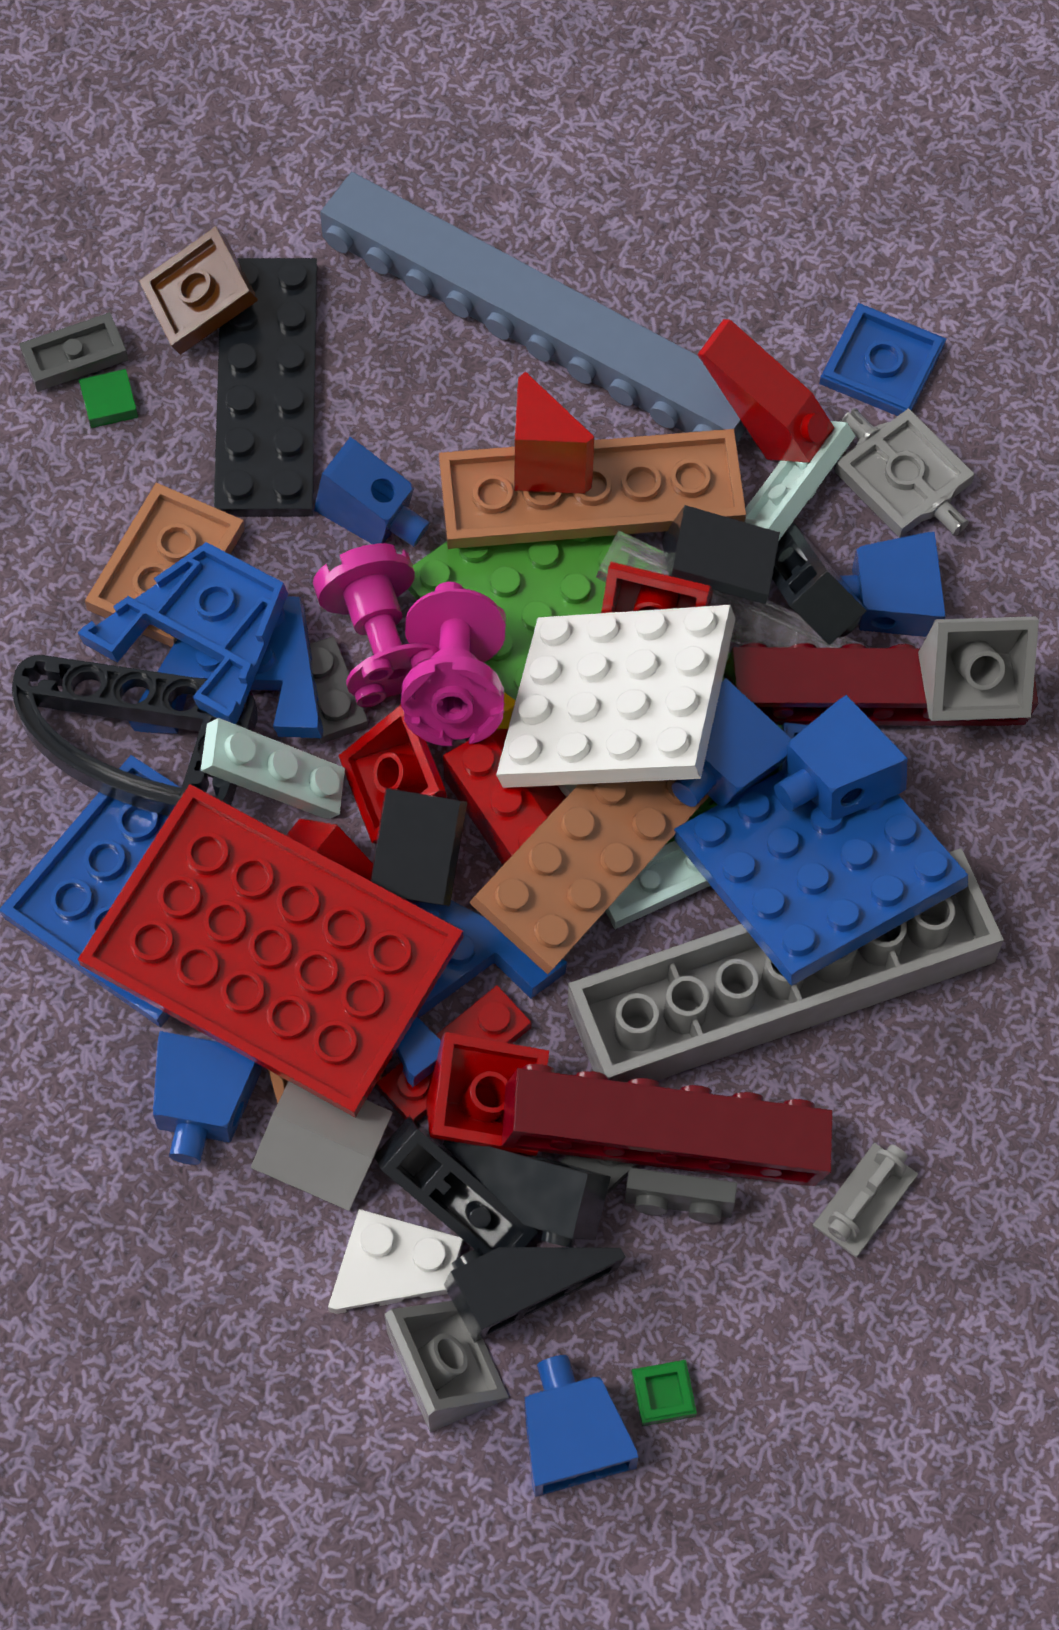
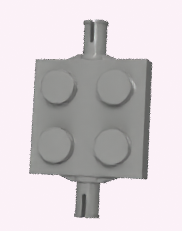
(904, 472)

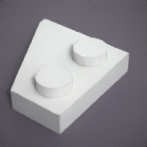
(392, 1263)

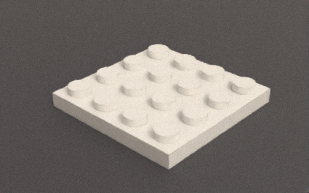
(617, 697)

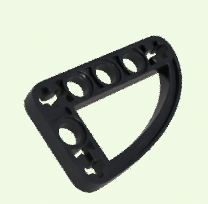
(108, 703)

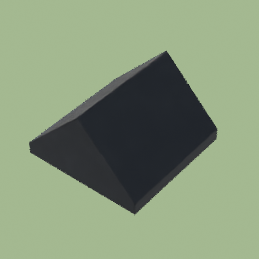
(721, 553)
(418, 845)

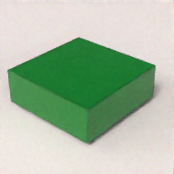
(108, 398)
(663, 1393)

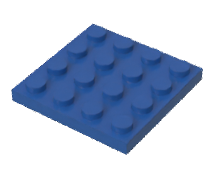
(82, 878)
(817, 883)

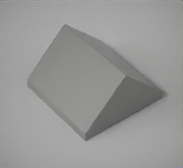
(979, 668)
(320, 1145)
(442, 1363)

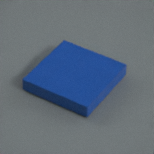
(882, 360)

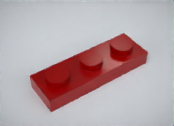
(488, 1018)

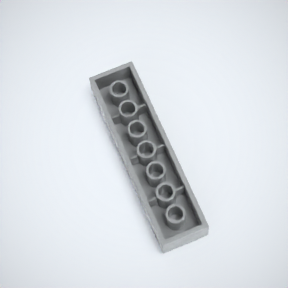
(729, 996)

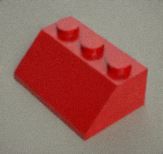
(501, 814)

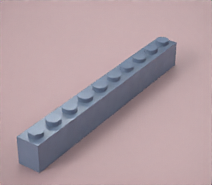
(526, 307)

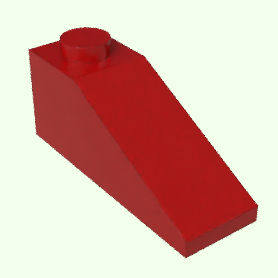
(765, 396)

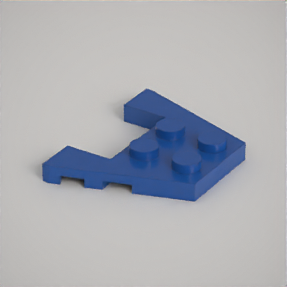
(210, 605)
(283, 668)
(477, 951)

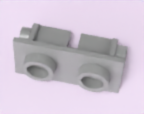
(866, 1198)

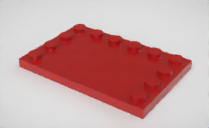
(271, 949)

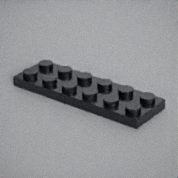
(268, 394)

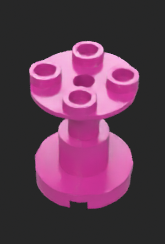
(368, 591)
(454, 689)

